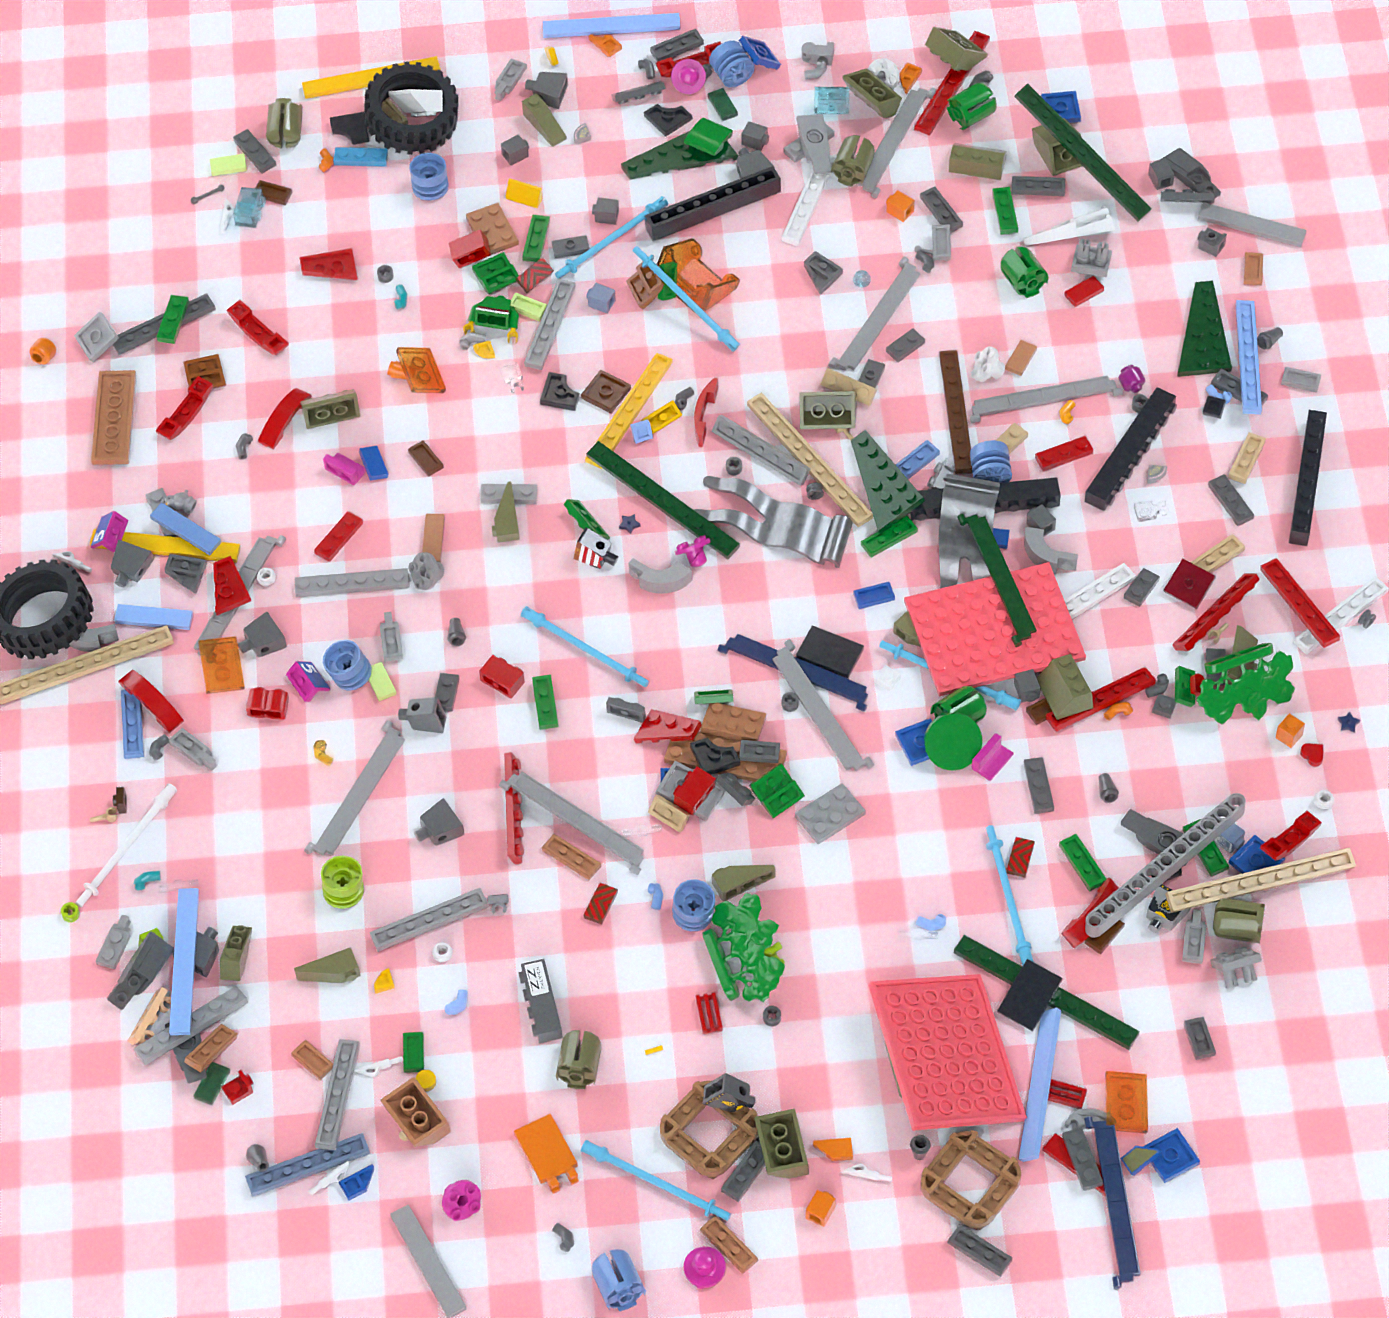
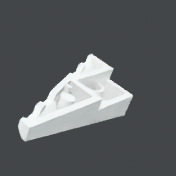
(1087, 224)

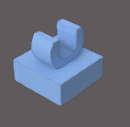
(641, 431)

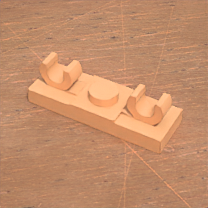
(149, 1016)

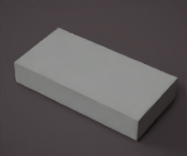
(941, 242)
(1301, 379)

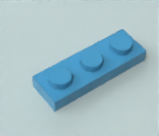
(360, 156)

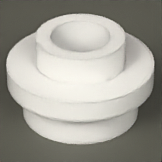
(266, 572)
(1324, 794)
(442, 946)

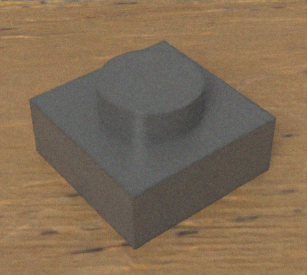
(1164, 706)

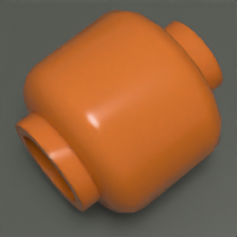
(42, 351)

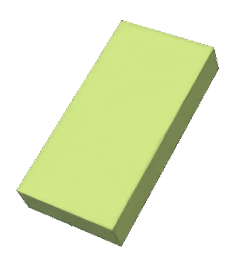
(228, 164)
(528, 306)
(381, 682)

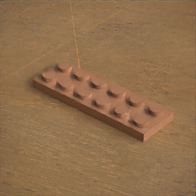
(113, 417)
(748, 770)

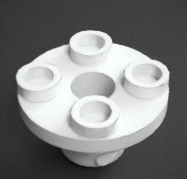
(885, 71)
(987, 365)

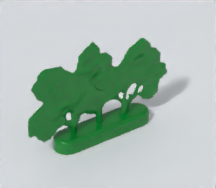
(1253, 686)
(748, 942)

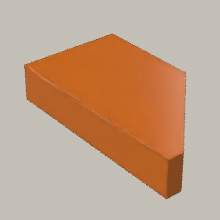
(606, 44)
(909, 76)
(835, 1149)

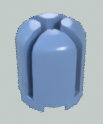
(616, 1294)

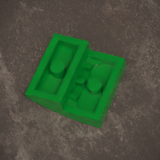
(708, 136)
(495, 273)
(776, 790)

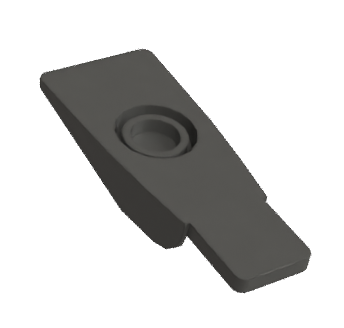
(1190, 171)
(1150, 832)
(141, 970)
(184, 1050)

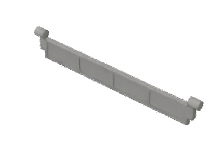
(894, 138)
(878, 317)
(1043, 396)
(248, 573)
(818, 710)
(359, 792)
(577, 818)

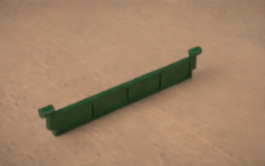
(1001, 577)

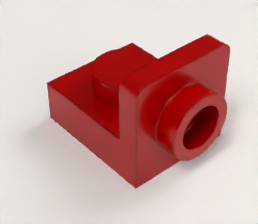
(238, 1088)

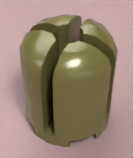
(284, 121)
(844, 161)
(1238, 920)
(580, 1072)

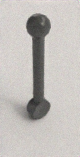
(194, 200)

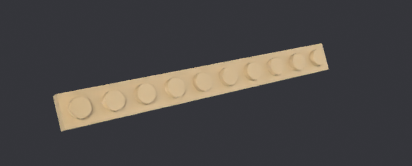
(804, 453)
(85, 664)
(1260, 880)

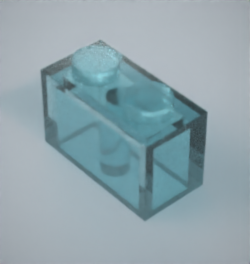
(831, 100)
(248, 207)

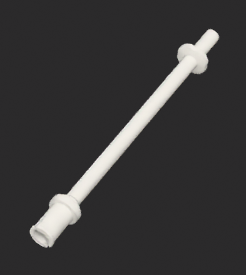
(159, 803)

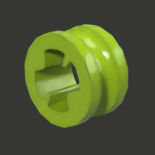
(75, 914)

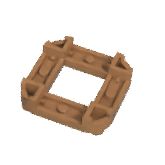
(986, 1155)
(707, 1163)

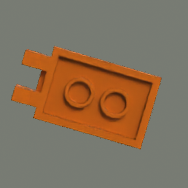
(547, 1151)

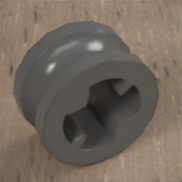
(389, 275)
(1138, 398)
(730, 469)
(814, 491)
(1367, 619)
(790, 696)
(771, 1022)

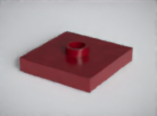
(1189, 583)

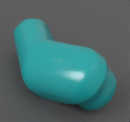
(402, 301)
(146, 877)

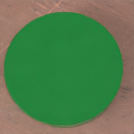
(953, 741)

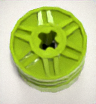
(342, 882)

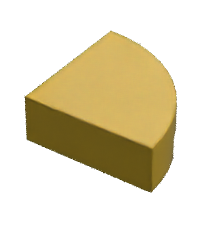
(551, 55)
(484, 349)
(384, 981)

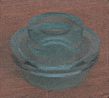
(861, 278)

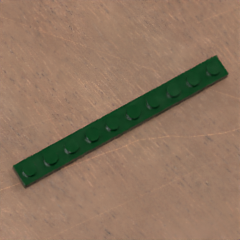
(1083, 152)
(662, 499)
(1065, 1001)

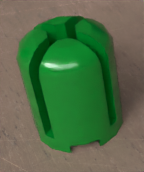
(972, 105)
(1023, 271)
(963, 700)

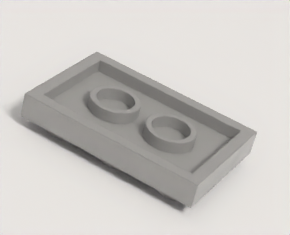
(675, 777)
(830, 813)

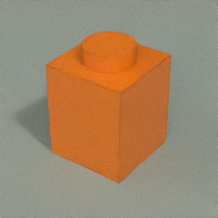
(900, 205)
(1290, 730)
(821, 1207)

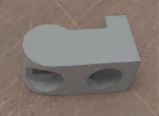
(818, 52)

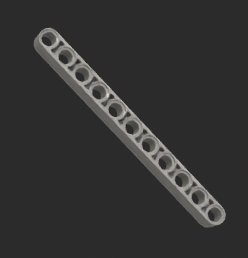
(1162, 872)

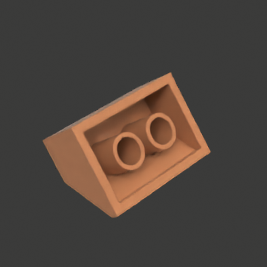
(416, 1114)

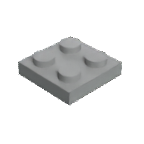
(96, 336)

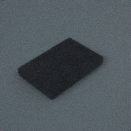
(830, 651)
(1030, 995)

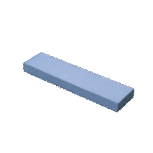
(153, 617)

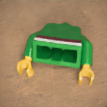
(494, 313)

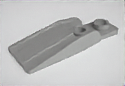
(815, 142)

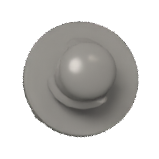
(425, 571)

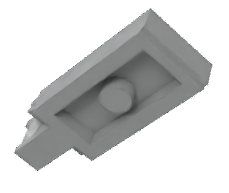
(509, 78)
(391, 639)
(193, 749)
(1194, 939)
(115, 943)

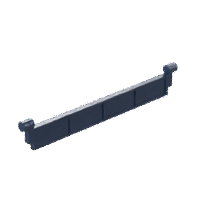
(816, 675)
(1116, 1201)

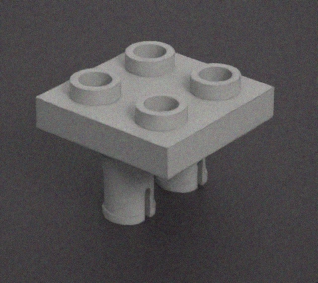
(1091, 259)
(1241, 958)

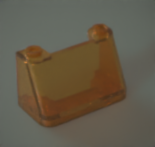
(695, 277)

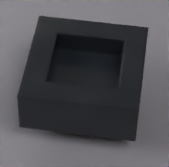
(1214, 407)

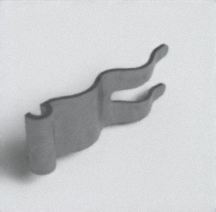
(785, 523)
(956, 542)

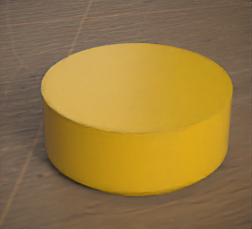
(426, 1079)

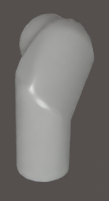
(817, 72)
(469, 338)

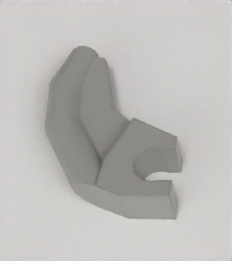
(1079, 1115)

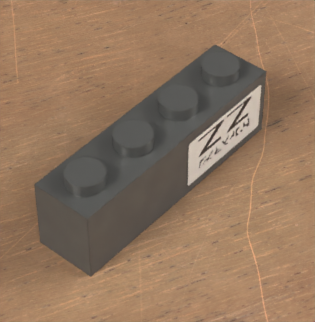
(541, 1001)

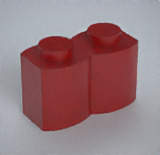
(267, 703)

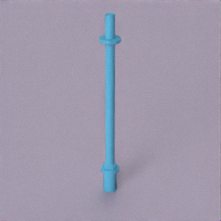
(571, 265)
(722, 334)
(539, 620)
(999, 696)
(1023, 947)
(602, 1155)

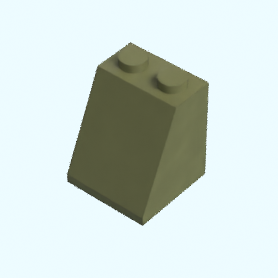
(1052, 152)

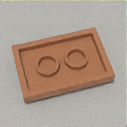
(494, 226)
(733, 722)

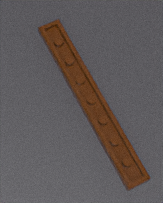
(956, 411)

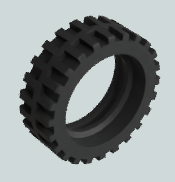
(404, 136)
(58, 630)

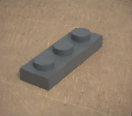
(677, 45)
(639, 92)
(254, 151)
(1038, 186)
(1187, 196)
(941, 209)
(1227, 382)
(1231, 500)
(1038, 785)
(1082, 1159)
(745, 1173)
(980, 1250)

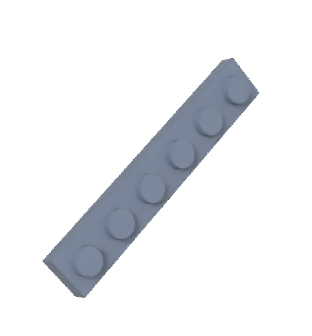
(307, 1165)

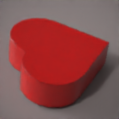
(1195, 682)
(1312, 753)

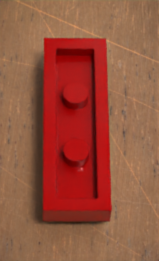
(1064, 453)
(338, 536)

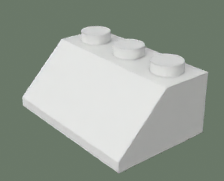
(418, 102)

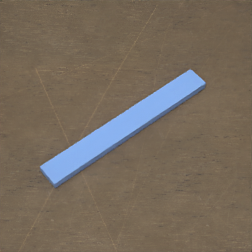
(611, 25)
(1248, 357)
(184, 961)
(1040, 1085)

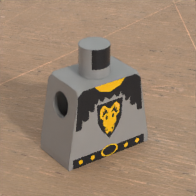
(1160, 913)

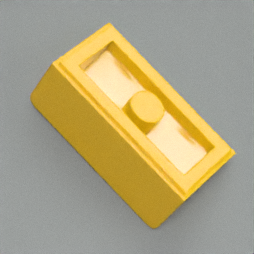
(524, 193)
(663, 416)

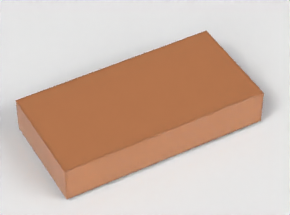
(1253, 268)
(1021, 357)
(312, 1060)

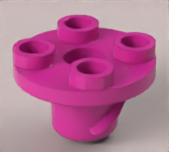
(688, 76)
(694, 551)
(461, 1200)
(704, 1267)

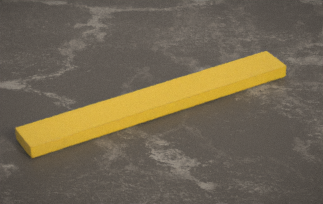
(353, 80)
(634, 402)
(174, 545)

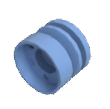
(731, 63)
(429, 176)
(991, 461)
(347, 665)
(694, 895)

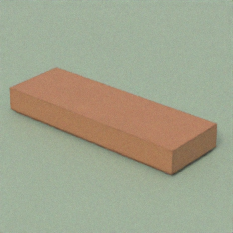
(434, 535)
(571, 856)
(210, 1048)
(729, 1244)

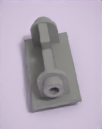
(941, 471)

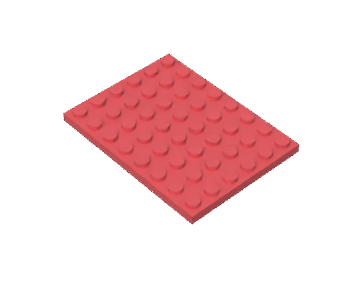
(971, 634)
(946, 1052)

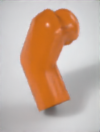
(327, 160)
(1124, 707)

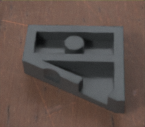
(822, 271)
(186, 570)

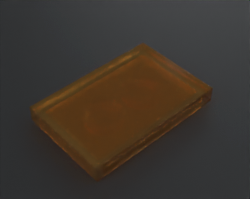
(420, 370)
(221, 665)
(1126, 1101)

